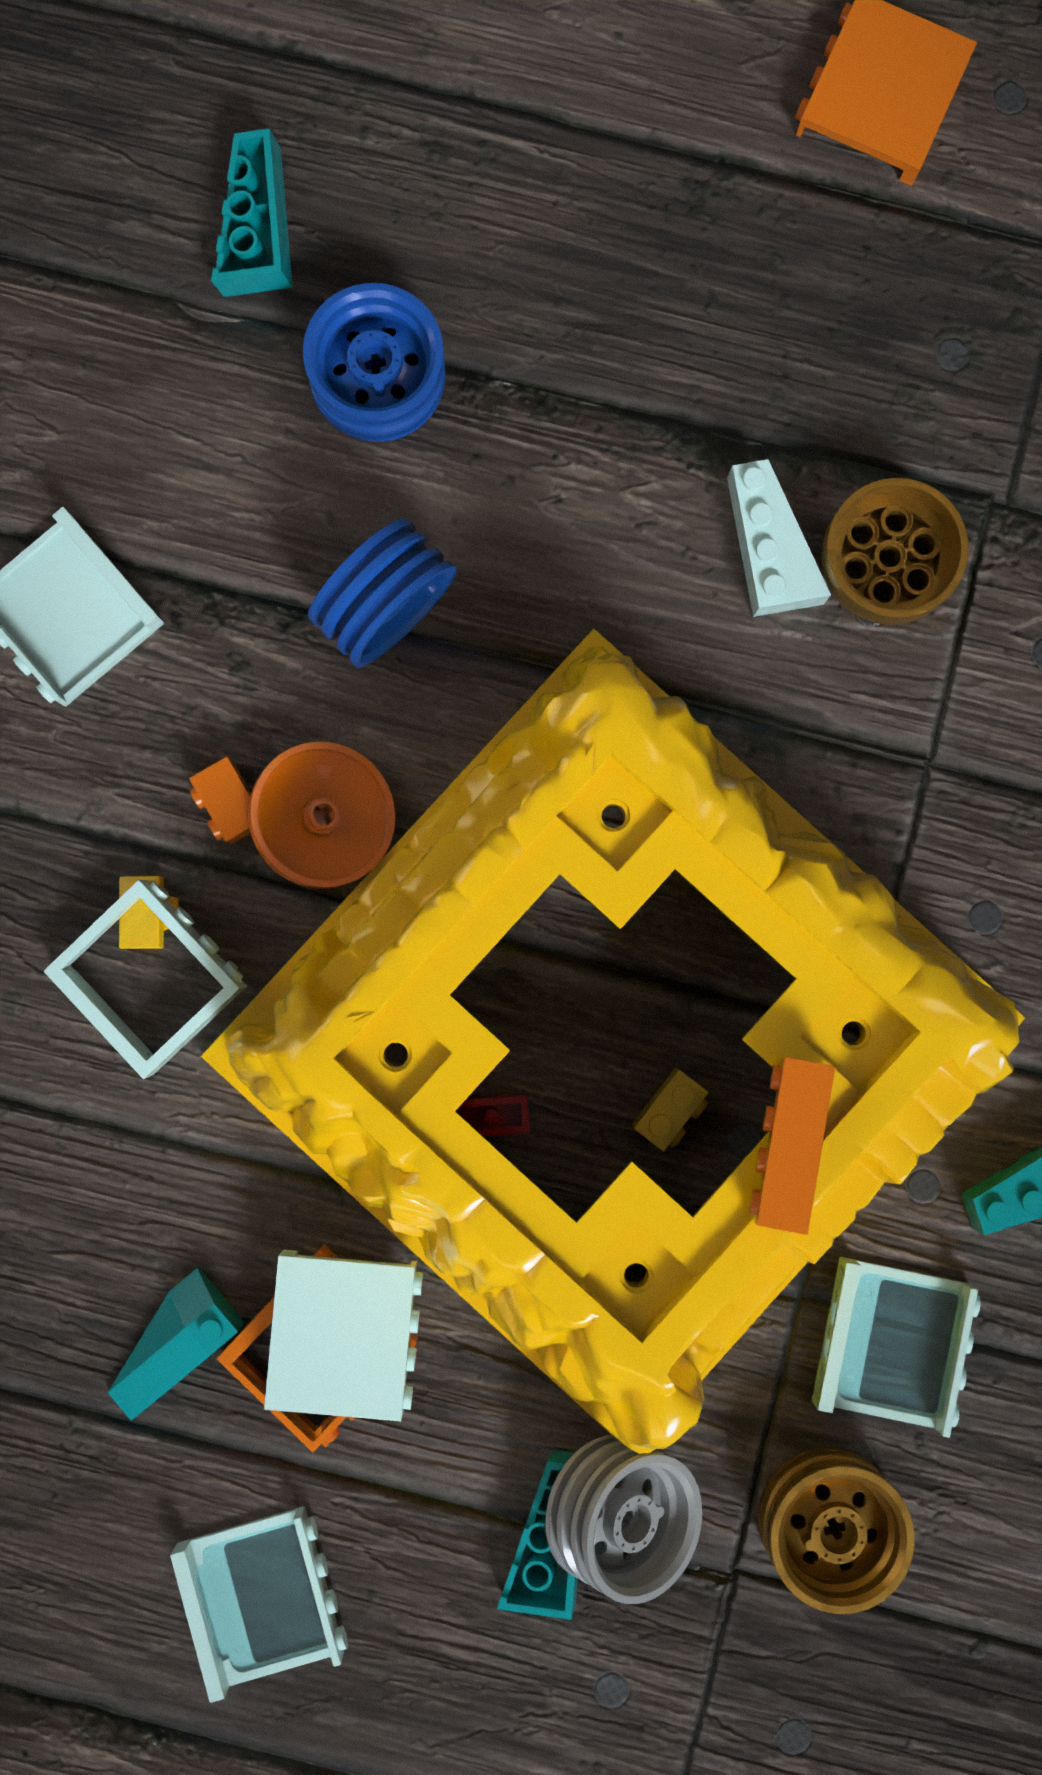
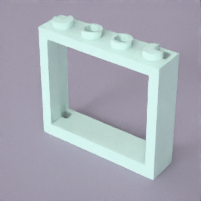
(105, 1019)

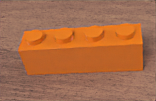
(793, 1145)

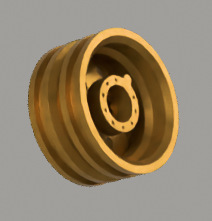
(876, 1564)

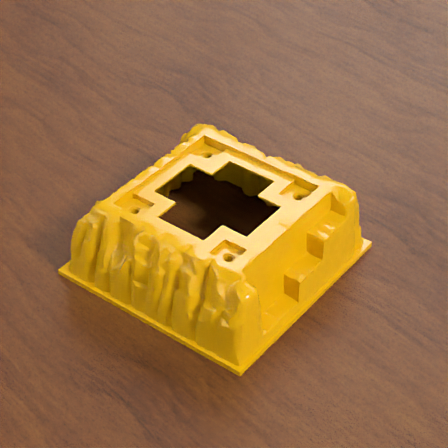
(451, 890)

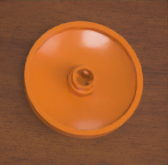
(321, 815)

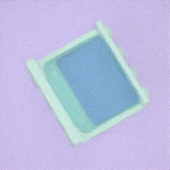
(896, 1345)
(258, 1600)

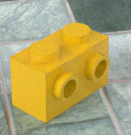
(670, 1109)

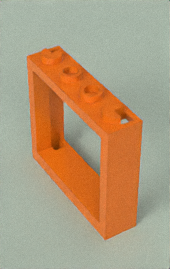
(256, 1382)

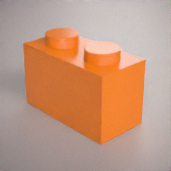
(225, 797)

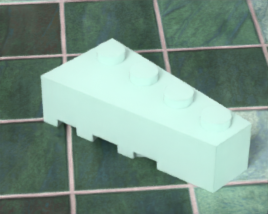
(772, 546)

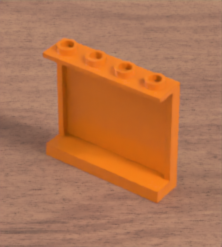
(886, 83)

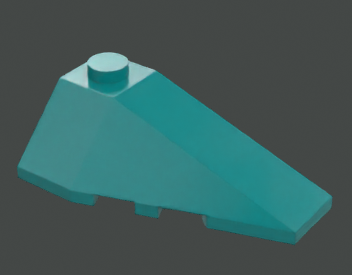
(179, 1338)

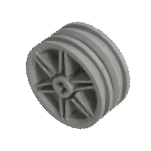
(609, 1508)

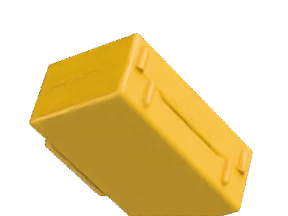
(140, 925)

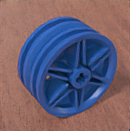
(369, 311)
(381, 592)

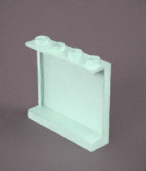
(69, 611)
(342, 1337)

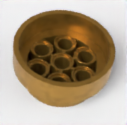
(922, 517)

